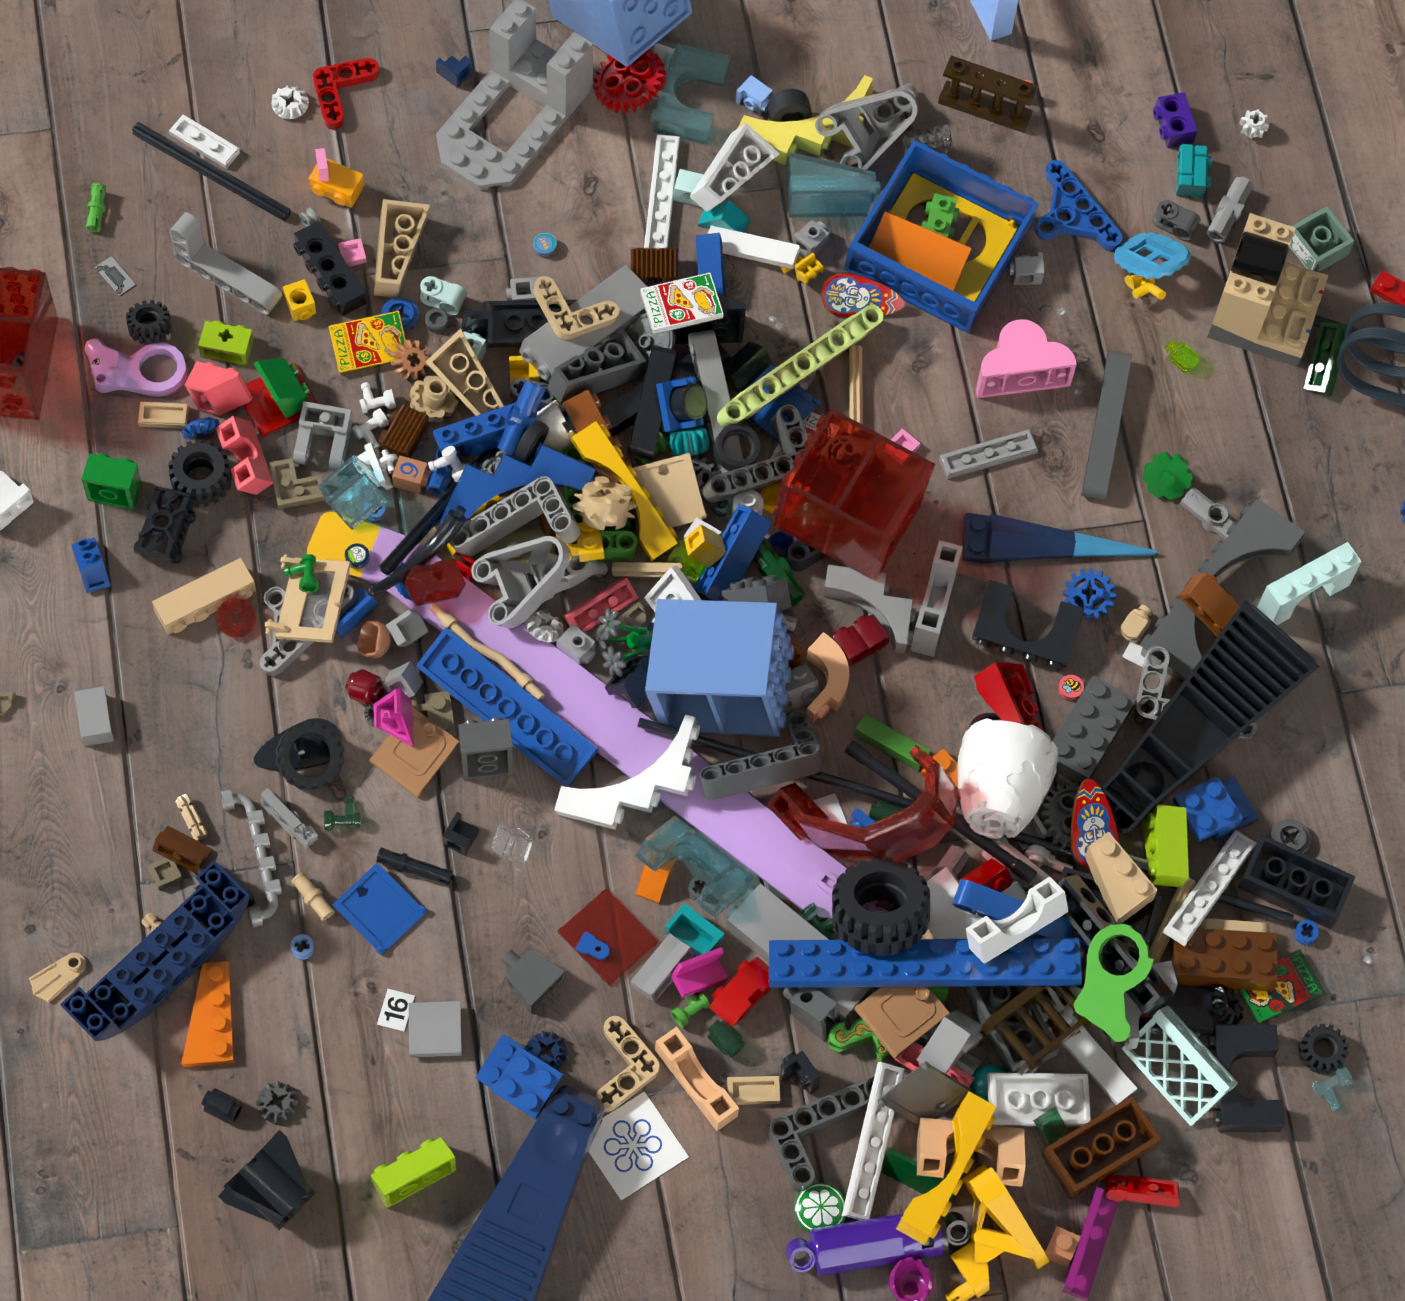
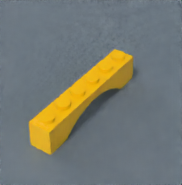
(596, 448)
(925, 1210)

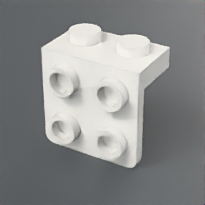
(12, 499)

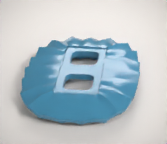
(1161, 247)

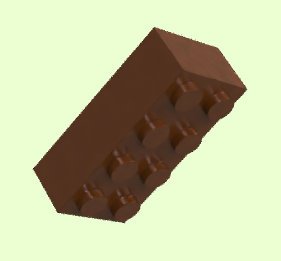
(1227, 960)
(1101, 1147)

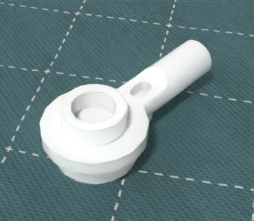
(1041, 856)

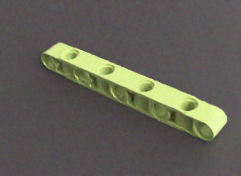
(790, 374)

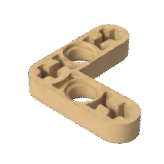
(571, 319)
(634, 1069)

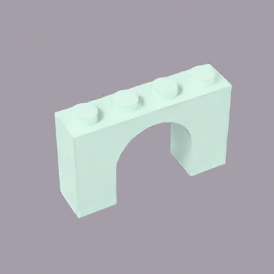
(1332, 571)

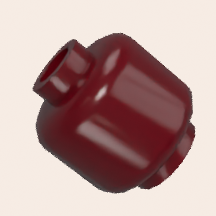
(364, 687)

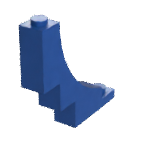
(479, 486)

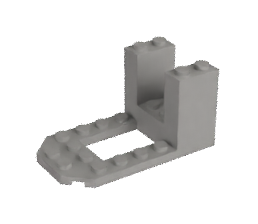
(546, 76)

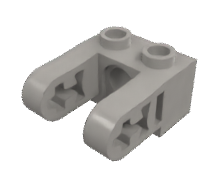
(327, 422)

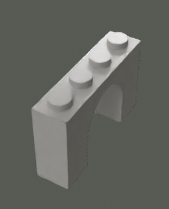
(936, 598)

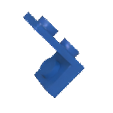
(90, 565)

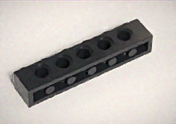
(1119, 953)

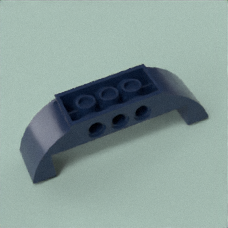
(162, 958)

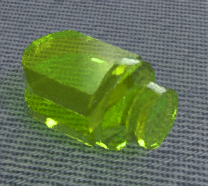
(1182, 356)

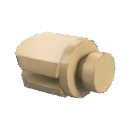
(1136, 624)

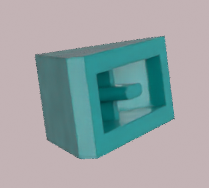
(725, 216)

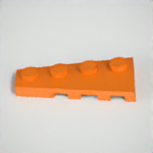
(210, 1026)

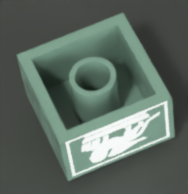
(1320, 240)

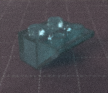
(353, 492)

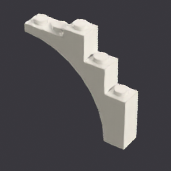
(668, 774)

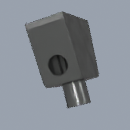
(531, 977)
(813, 1009)

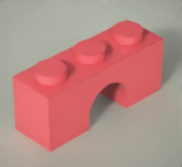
(241, 439)

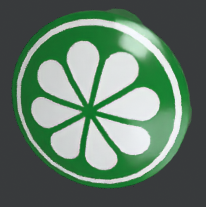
(819, 1206)

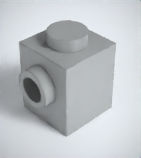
(577, 645)

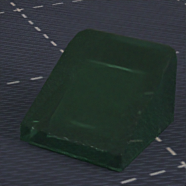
(1050, 1126)

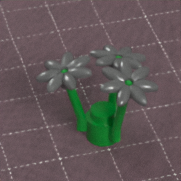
(638, 640)

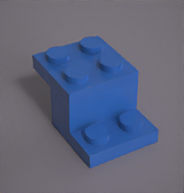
(1216, 808)
(519, 1076)

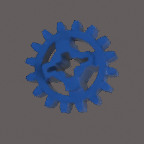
(1100, 595)

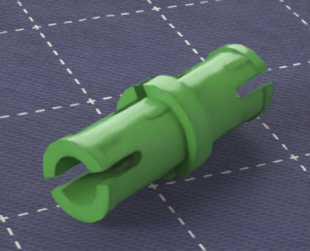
(95, 207)

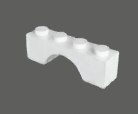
(1042, 906)

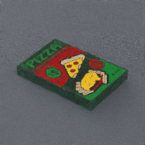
(1294, 988)

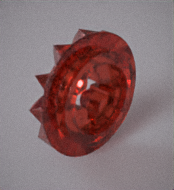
(225, 619)

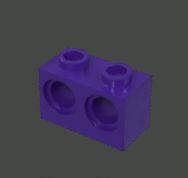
(1179, 119)

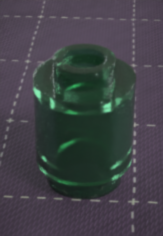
(883, 810)
(726, 1038)

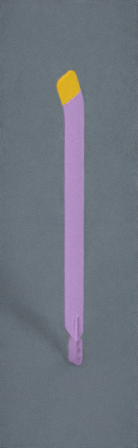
(608, 721)

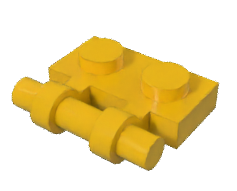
(588, 546)

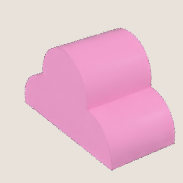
(1025, 362)

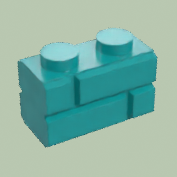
(1192, 171)

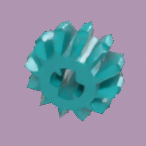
(688, 440)

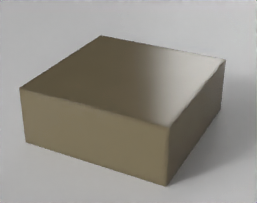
(165, 873)

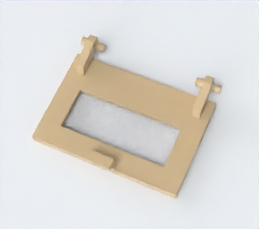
(316, 613)

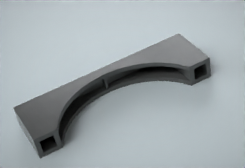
(1257, 534)

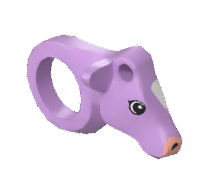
(118, 371)

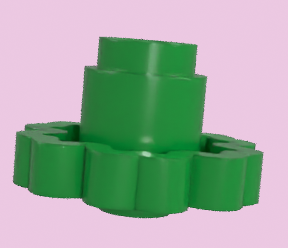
(1167, 475)

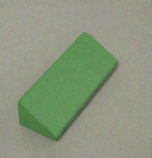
(888, 741)

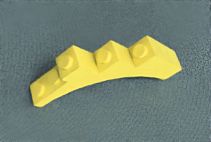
(802, 134)

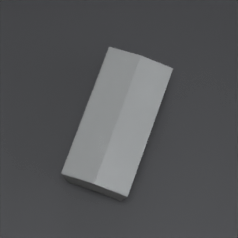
(657, 971)

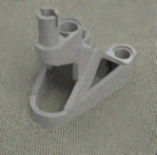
(846, 118)
(519, 597)

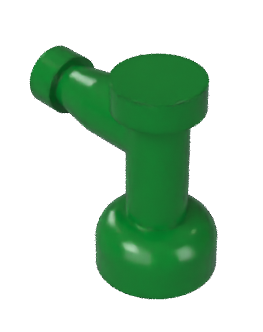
(308, 583)

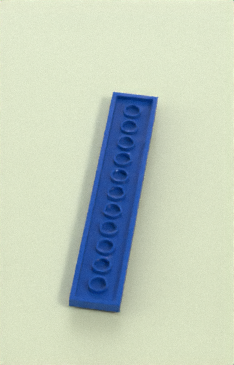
(923, 965)

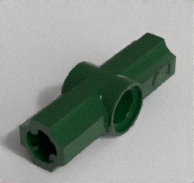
(772, 564)

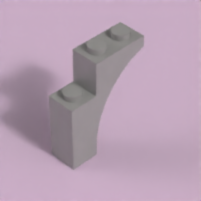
(873, 597)

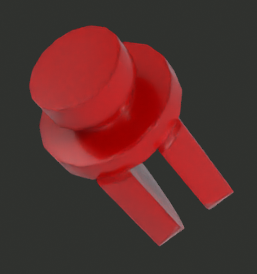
(464, 564)

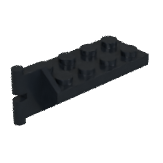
(507, 321)

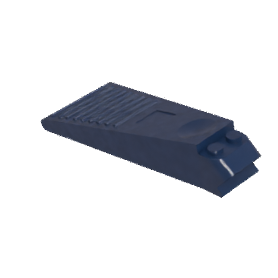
(522, 1219)

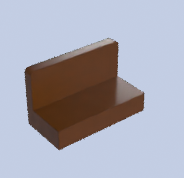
(181, 849)

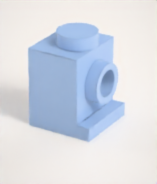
(754, 95)

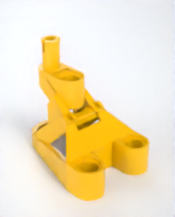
(985, 1244)

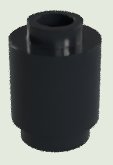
(221, 1105)

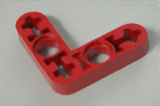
(335, 81)

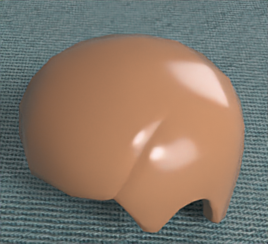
(373, 640)

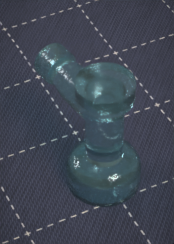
(1341, 1077)

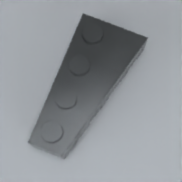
(599, 368)

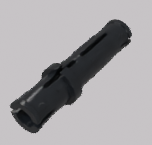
(422, 869)

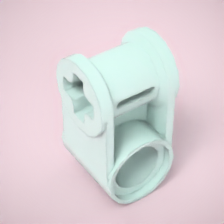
(443, 295)

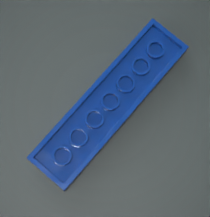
(494, 694)

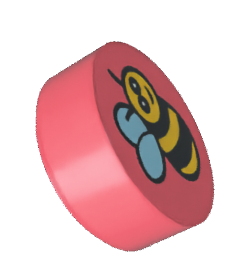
(1071, 687)

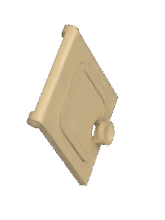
(674, 490)

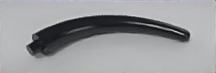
(444, 534)

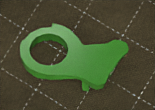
(1103, 993)

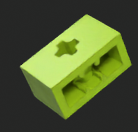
(226, 342)

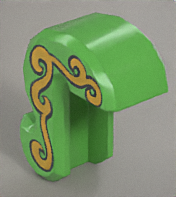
(842, 1039)

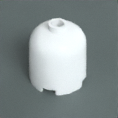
(559, 429)

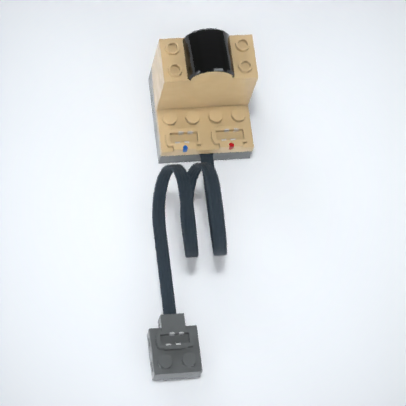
(1274, 305)

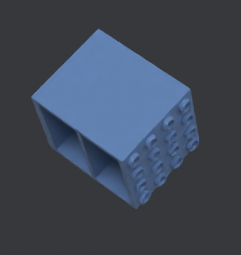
(621, 26)
(720, 666)

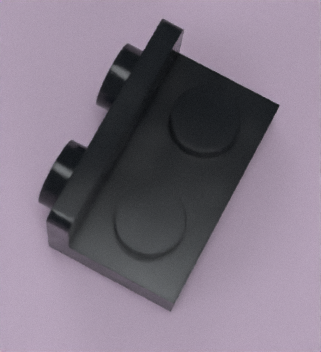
(799, 1064)

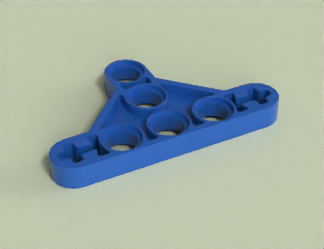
(1080, 220)

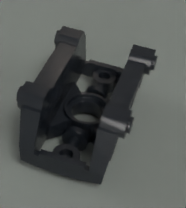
(175, 530)

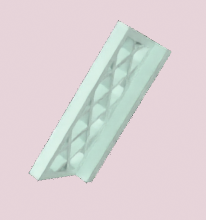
(1197, 1055)

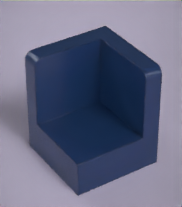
(454, 70)

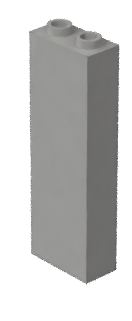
(548, 351)
(768, 918)

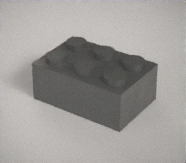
(486, 748)

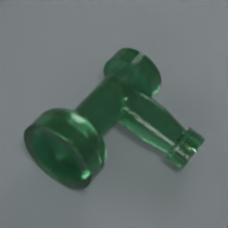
(350, 817)
(810, 912)

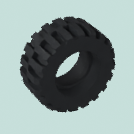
(874, 930)

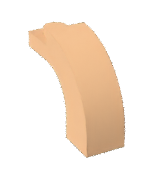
(833, 664)

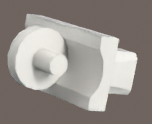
(380, 464)

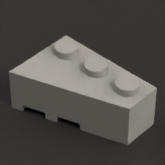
(951, 1041)

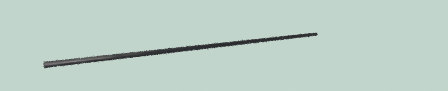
(907, 802)

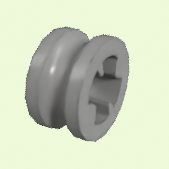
(309, 217)

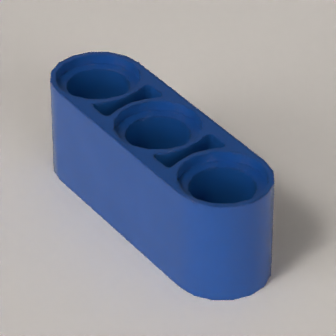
(711, 259)

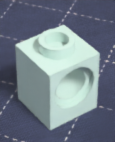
(685, 185)

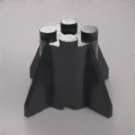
(270, 1184)

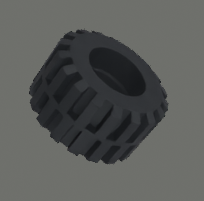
(195, 456)

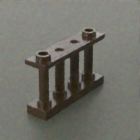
(984, 105)
(1018, 1009)

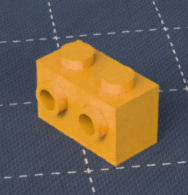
(343, 184)

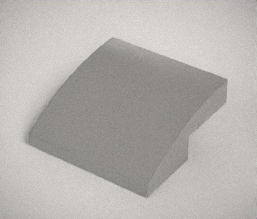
(435, 1029)

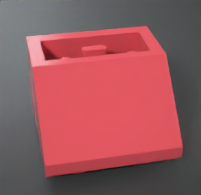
(216, 388)

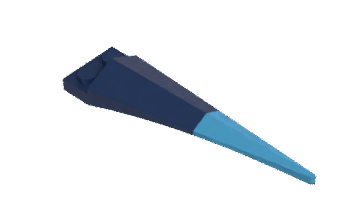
(1008, 539)

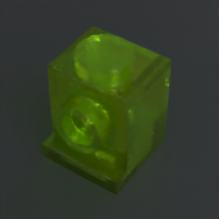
(691, 566)

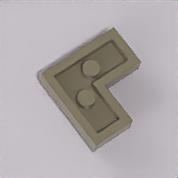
(289, 489)

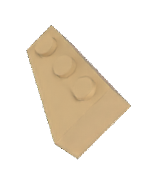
(1120, 880)

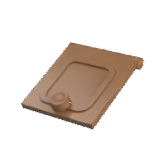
(418, 764)
(899, 1016)

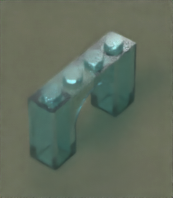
(687, 66)
(680, 841)

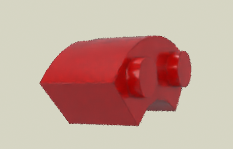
(742, 992)

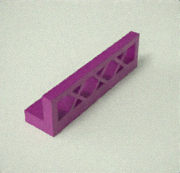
(1090, 1246)

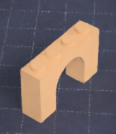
(1001, 1144)

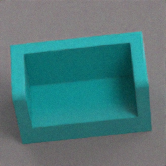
(694, 931)

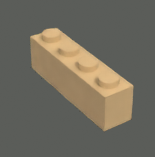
(203, 596)

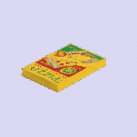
(366, 341)

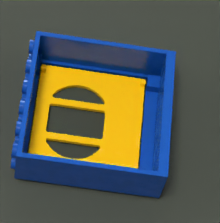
(979, 198)

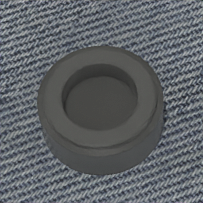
(436, 320)

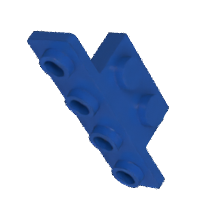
(475, 433)

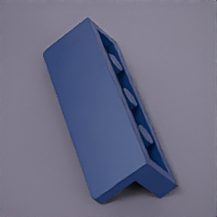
(741, 543)

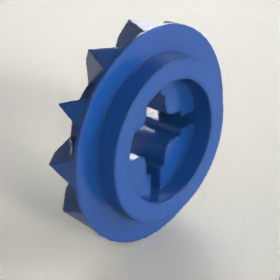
(409, 309)
(200, 428)

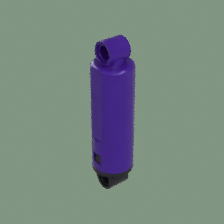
(871, 1244)

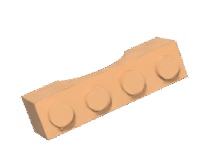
(706, 1094)

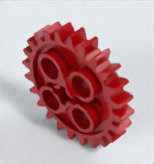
(629, 86)

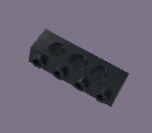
(316, 238)

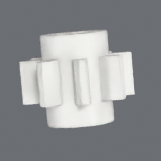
(1254, 124)

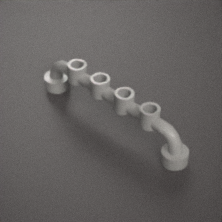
(260, 842)

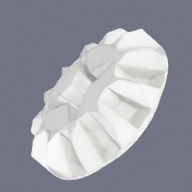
(293, 110)
(550, 632)

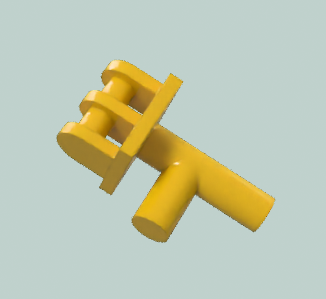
(806, 268)
(1143, 286)

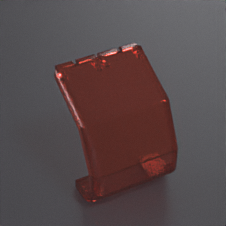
(898, 835)

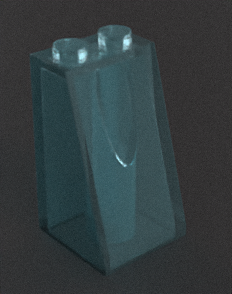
(829, 188)

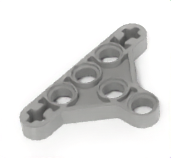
(278, 644)

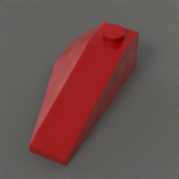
(1008, 692)

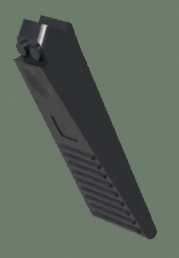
(1225, 694)

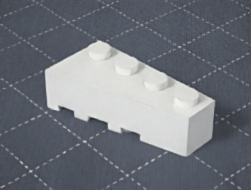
(734, 164)

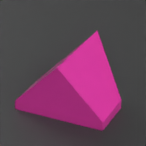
(394, 716)

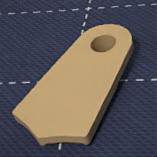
(56, 977)

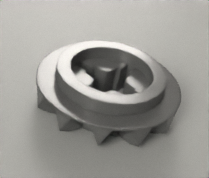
(1291, 827)
(273, 1113)

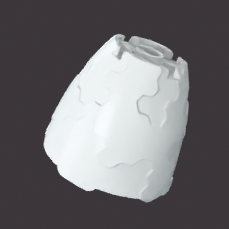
(1004, 775)

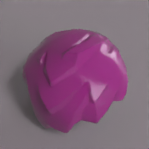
(911, 1280)

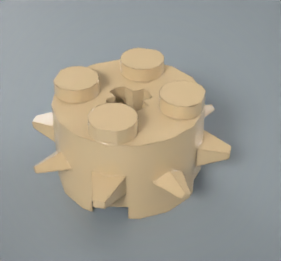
(604, 504)

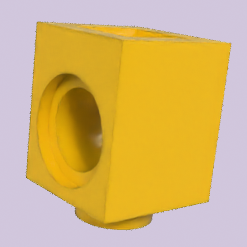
(299, 292)

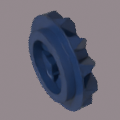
(548, 1039)

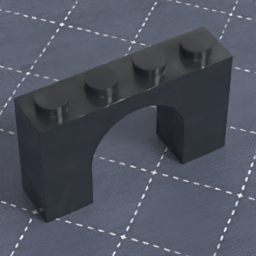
(1053, 648)
(1233, 1110)

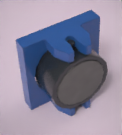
(681, 403)

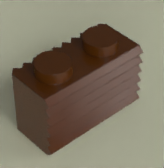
(654, 263)
(405, 431)

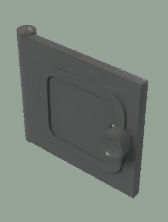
(924, 1094)

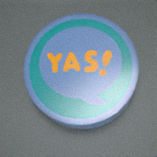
(545, 244)

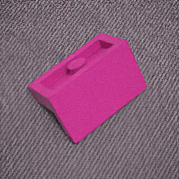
(699, 973)

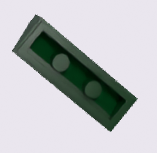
(1323, 364)
(905, 1171)

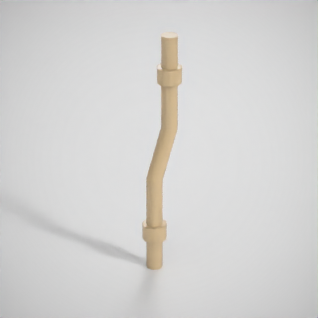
(522, 679)

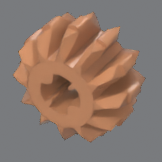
(404, 365)

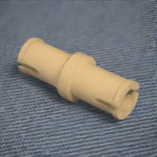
(313, 896)

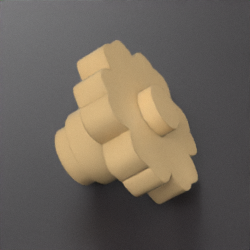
(433, 398)

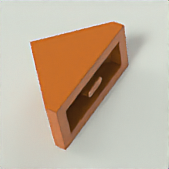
(653, 883)

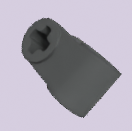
(1177, 220)

